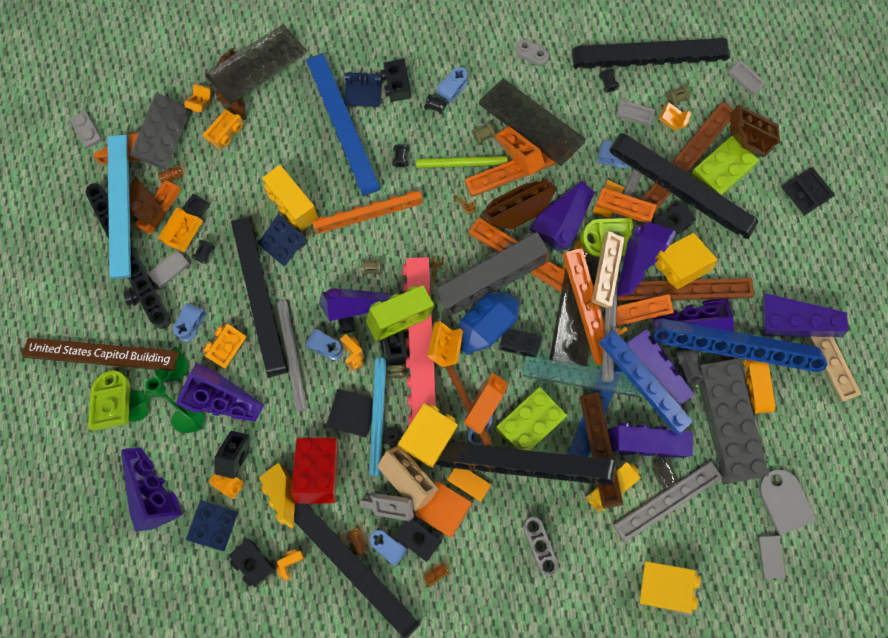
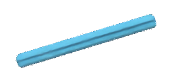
(377, 416)

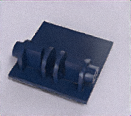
(362, 89)
(282, 240)
(212, 525)

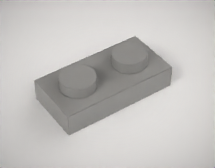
(85, 130)

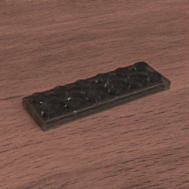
(256, 64)
(532, 121)
(569, 337)

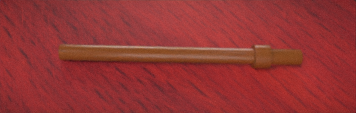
(465, 399)

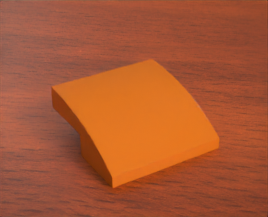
(444, 510)

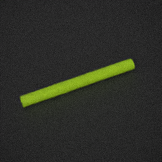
(461, 161)

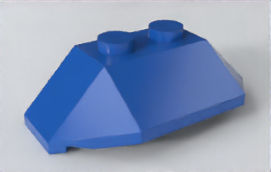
(488, 321)

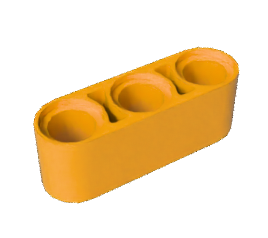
(760, 386)

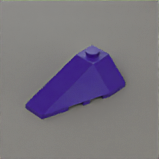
(562, 219)
(640, 254)
(348, 303)
(712, 314)
(214, 394)
(147, 498)

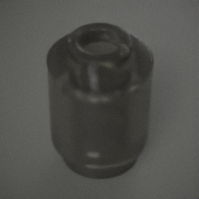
(664, 473)

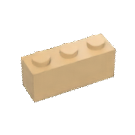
(407, 477)

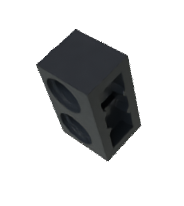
(397, 80)
(520, 343)

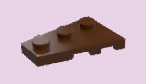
(143, 204)

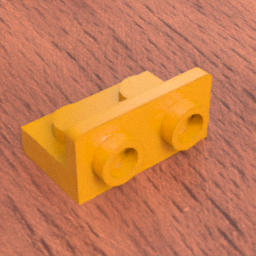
(224, 345)

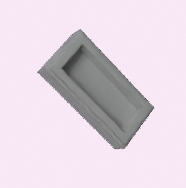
(746, 77)
(635, 113)
(168, 269)
(771, 557)

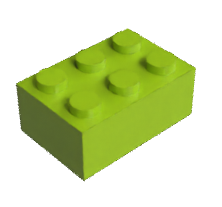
(725, 166)
(399, 312)
(531, 421)

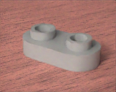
(531, 52)

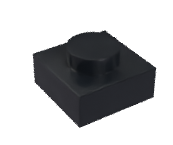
(196, 206)

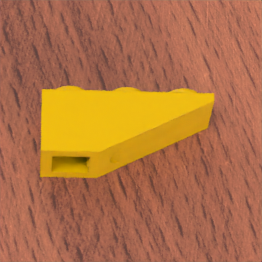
(278, 486)

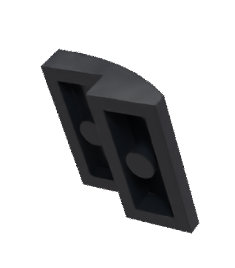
(808, 191)
(350, 413)

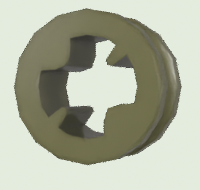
(397, 371)

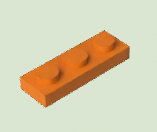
(164, 196)
(626, 205)
(643, 309)

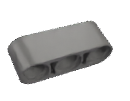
(547, 554)

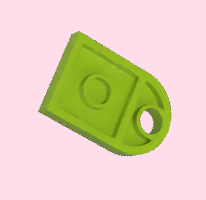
(597, 228)
(109, 402)

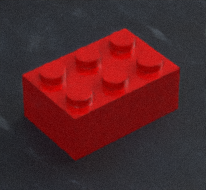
(315, 471)

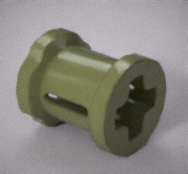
(678, 95)
(483, 133)
(371, 267)

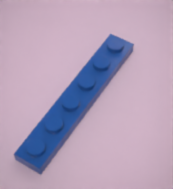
(645, 382)
(580, 444)

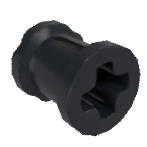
(609, 81)
(435, 104)
(400, 157)
(203, 252)
(346, 325)

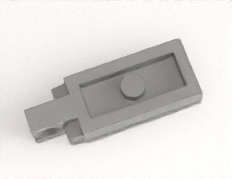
(388, 506)

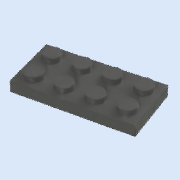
(160, 131)

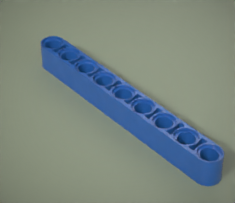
(343, 125)
(788, 355)

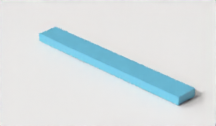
(119, 207)

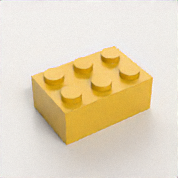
(289, 198)

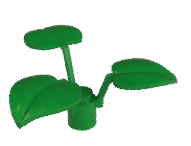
(182, 420)

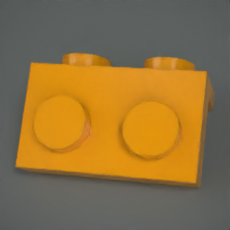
(223, 129)
(180, 230)
(444, 345)
(353, 347)

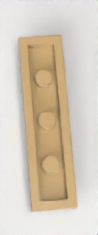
(607, 270)
(837, 368)

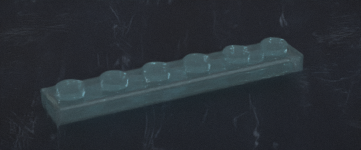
(577, 376)

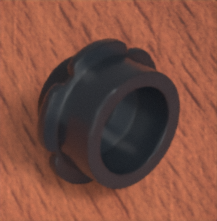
(130, 297)
(387, 436)

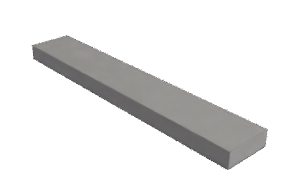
(667, 501)

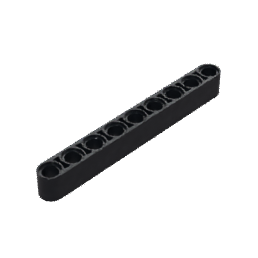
(650, 53)
(683, 185)
(141, 277)
(258, 297)
(528, 463)
(355, 570)

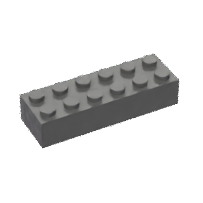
(493, 273)
(731, 422)

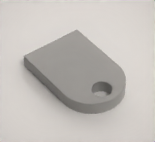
(785, 502)

